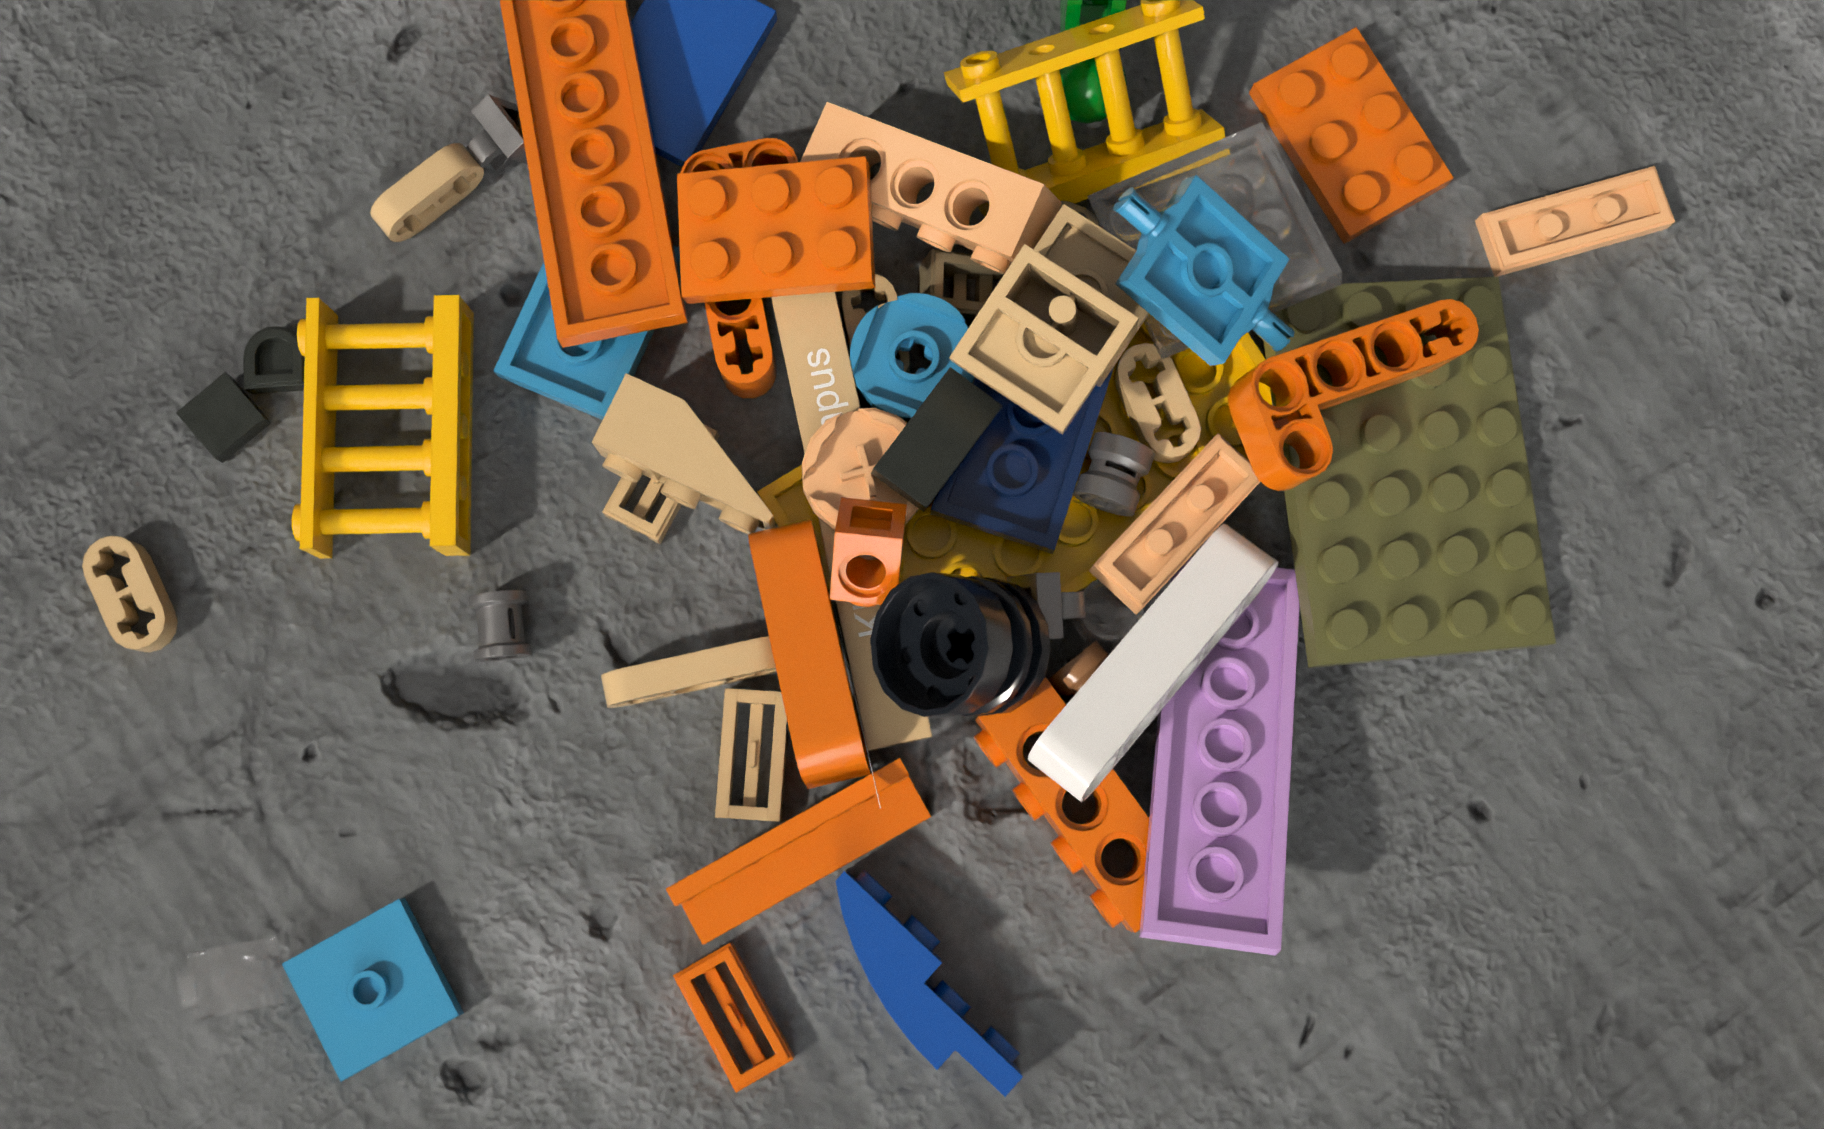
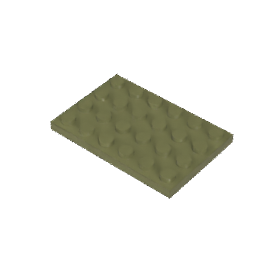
(1428, 508)

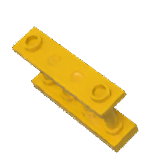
(1127, 151)
(443, 457)

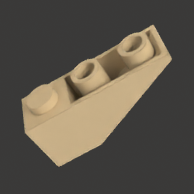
(666, 441)

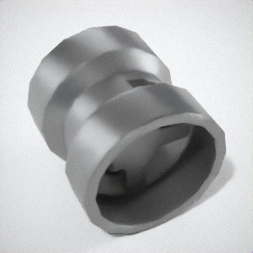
(1114, 474)

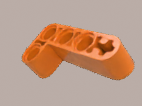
(753, 321)
(1354, 373)
(808, 655)

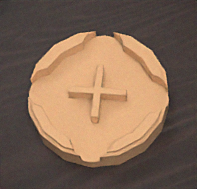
(843, 458)

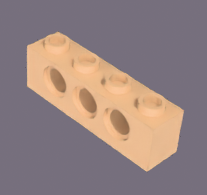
(1017, 205)

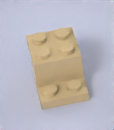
(1054, 321)

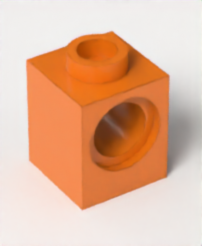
(872, 530)

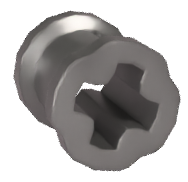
(500, 625)

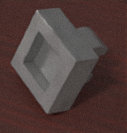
(502, 136)
(1053, 603)

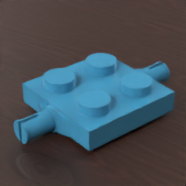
(1203, 271)

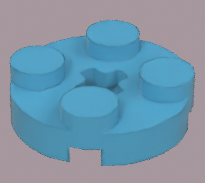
(897, 327)

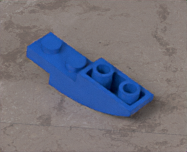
(898, 963)

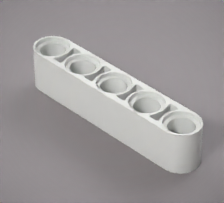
(1152, 662)

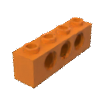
(1077, 845)

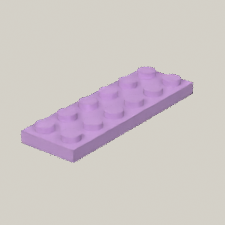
(1226, 786)

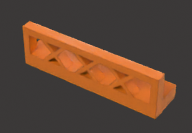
(799, 852)

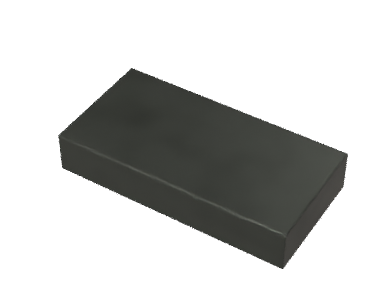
(936, 439)

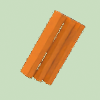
(710, 1028)

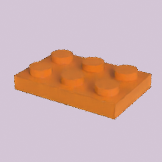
(1350, 135)
(776, 230)

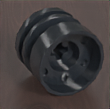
(959, 645)

